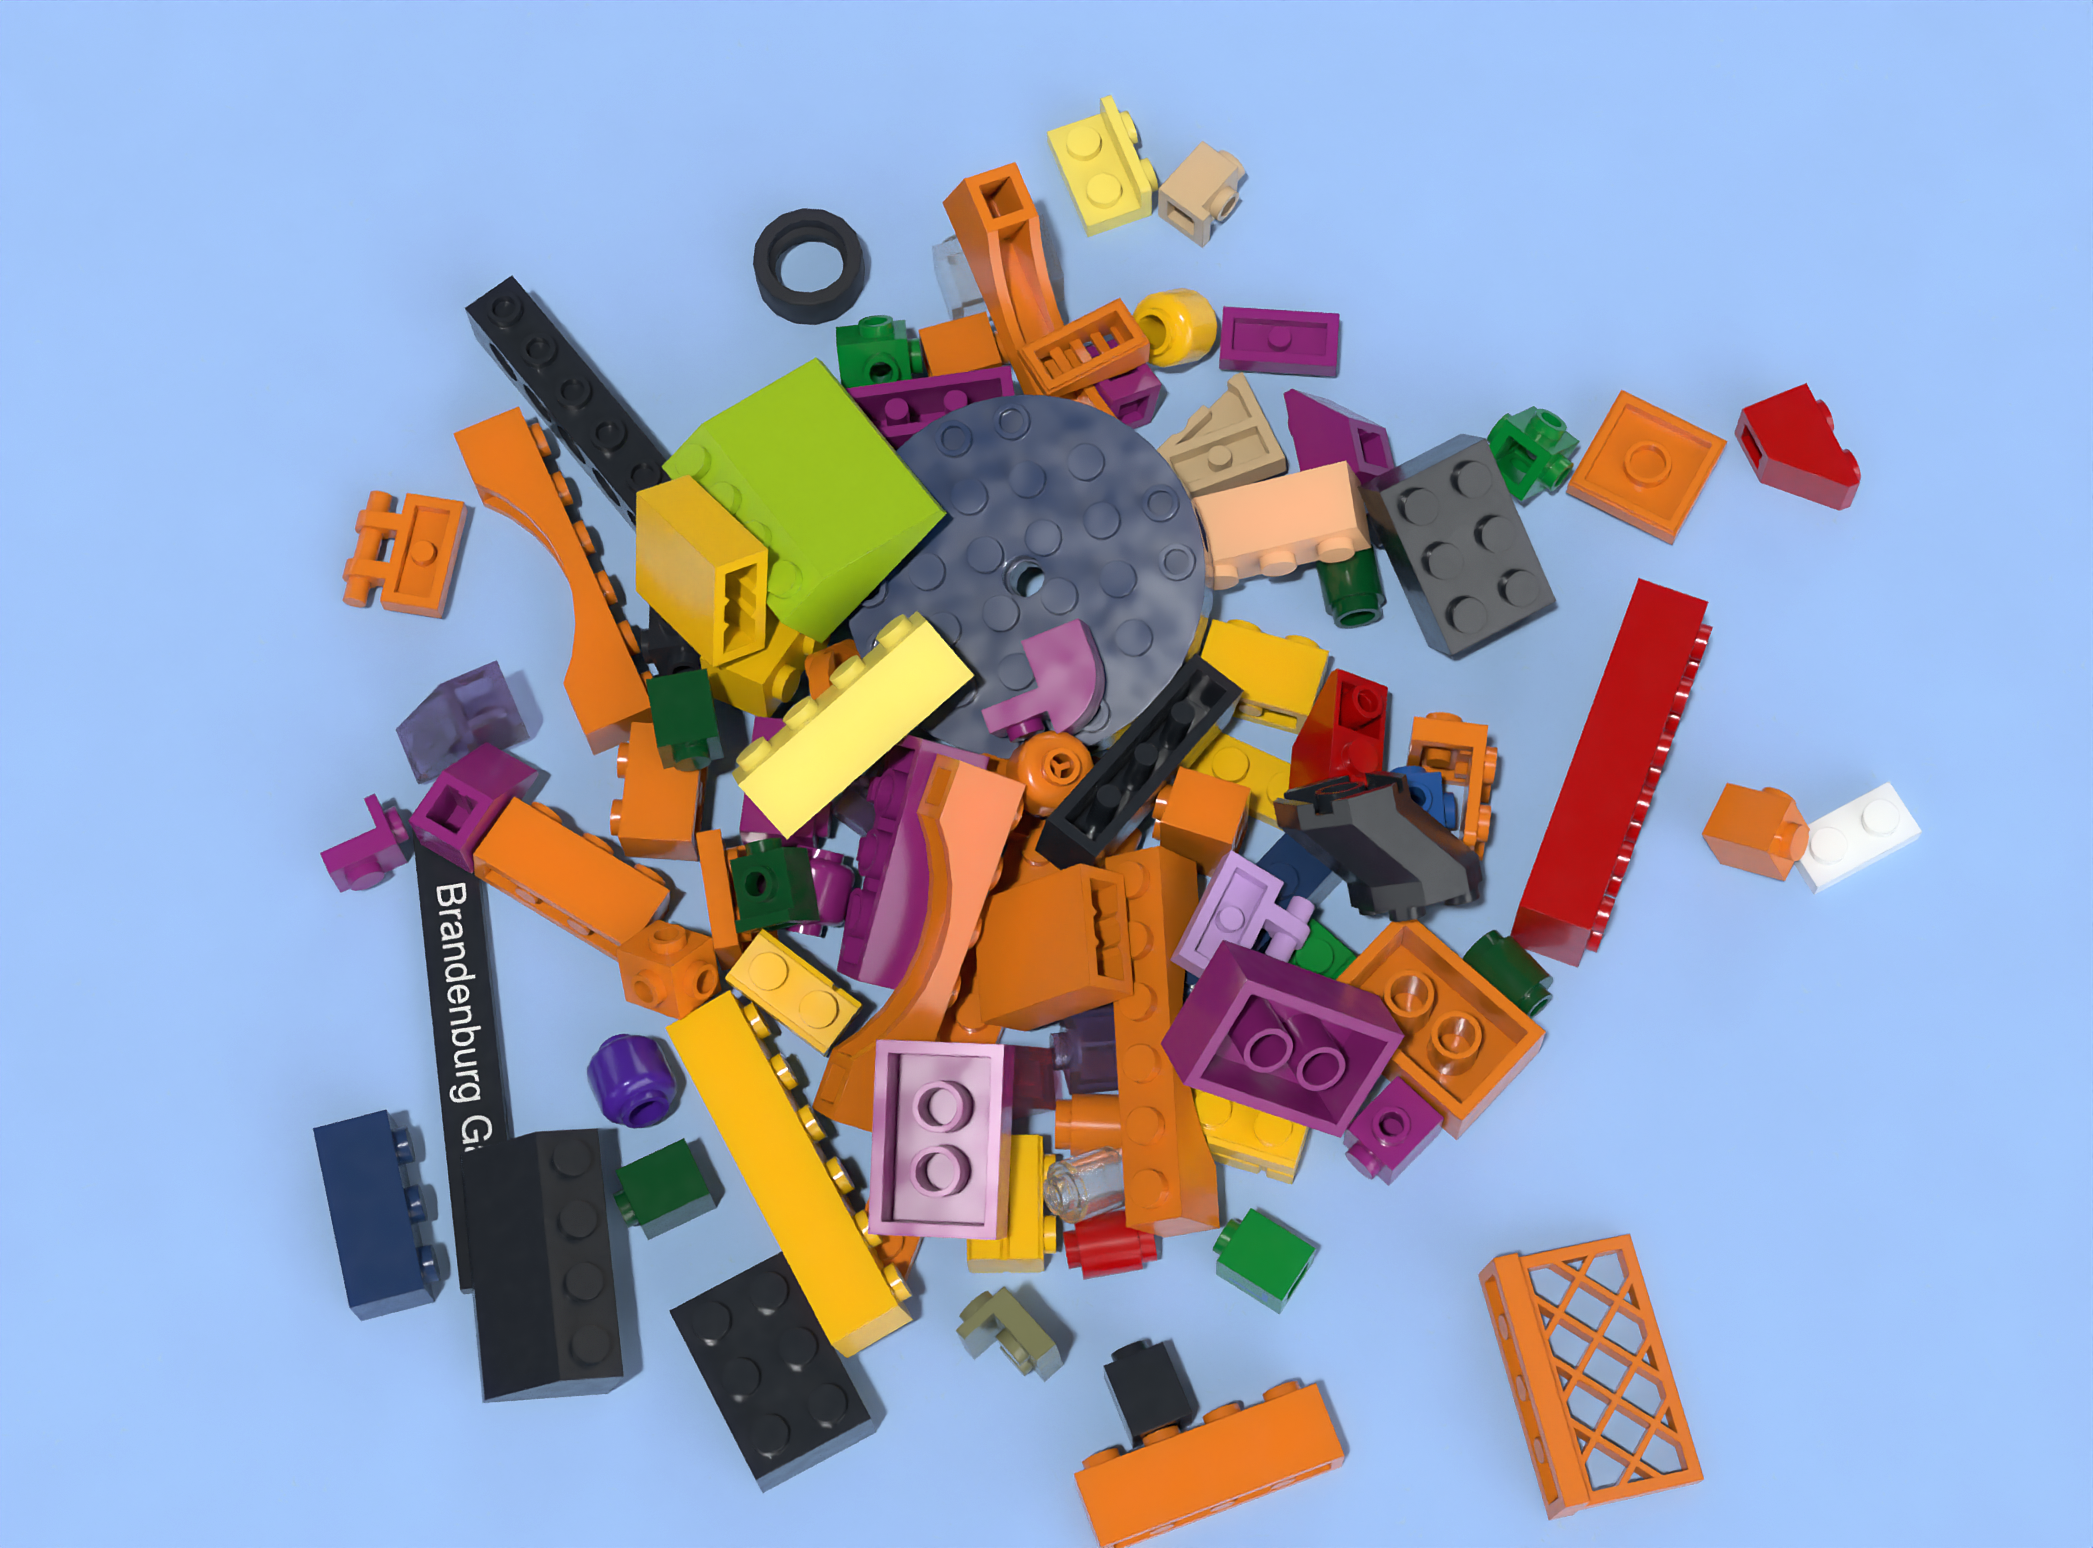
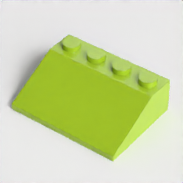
(815, 490)

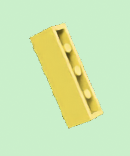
(850, 723)

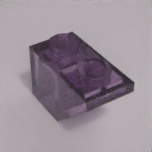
(460, 719)

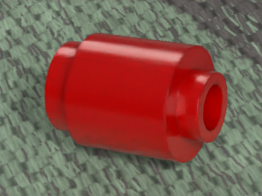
(1107, 1246)

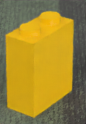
(701, 570)

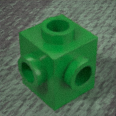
(876, 352)
(1532, 451)

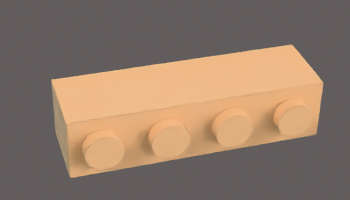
(1284, 523)

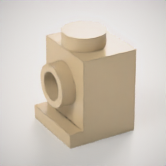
(1200, 192)

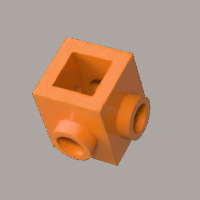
(668, 969)

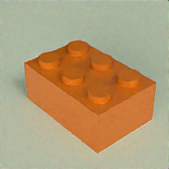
(1457, 1028)

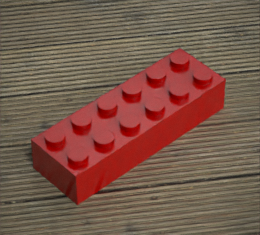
(1612, 774)

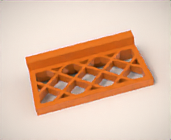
(1537, 1386)

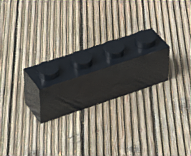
(1138, 766)

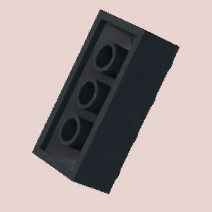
(541, 1267)

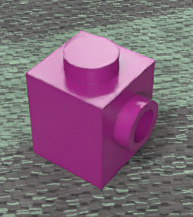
(1391, 1132)

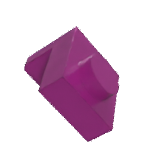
(366, 858)

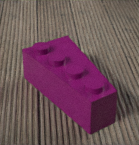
(891, 908)

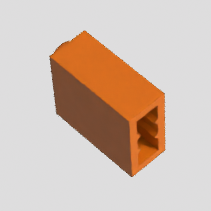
(1054, 948)

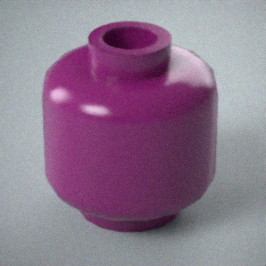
(832, 888)

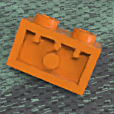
(722, 897)

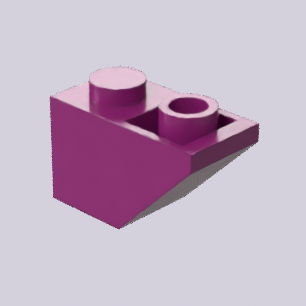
(1333, 434)
(468, 802)

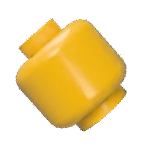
(1177, 326)

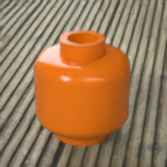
(1050, 769)

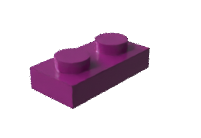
(1279, 341)

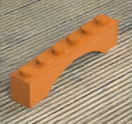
(1006, 255)
(513, 481)
(965, 828)
(1164, 1151)

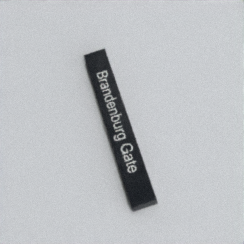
(462, 1022)

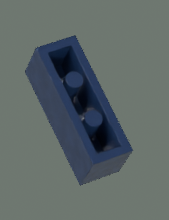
(376, 1214)

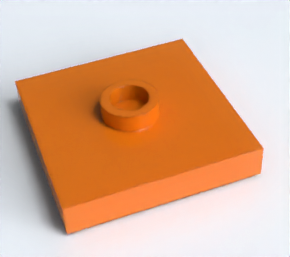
(1646, 467)

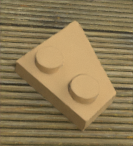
(1225, 444)

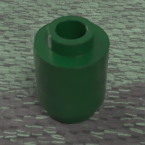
(1352, 589)
(1511, 971)

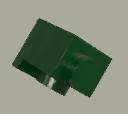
(773, 887)

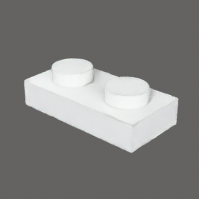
(1856, 837)

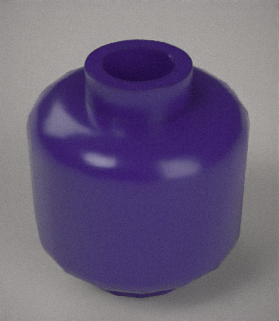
(631, 1080)

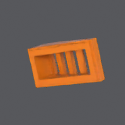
(1109, 319)

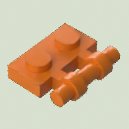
(421, 557)

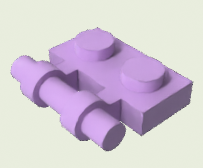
(1235, 910)

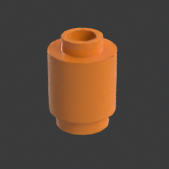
(1087, 1122)

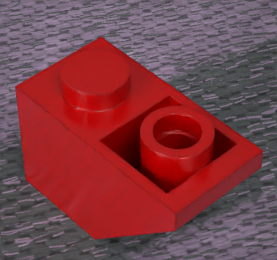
(1795, 448)
(1341, 731)

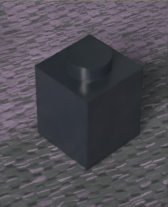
(1146, 1390)

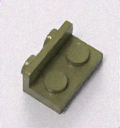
(1020, 1336)

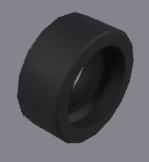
(797, 228)

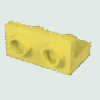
(1104, 169)

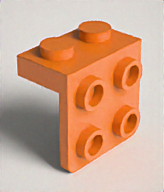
(1461, 755)

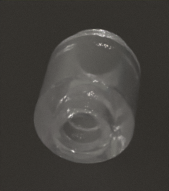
(1085, 1185)

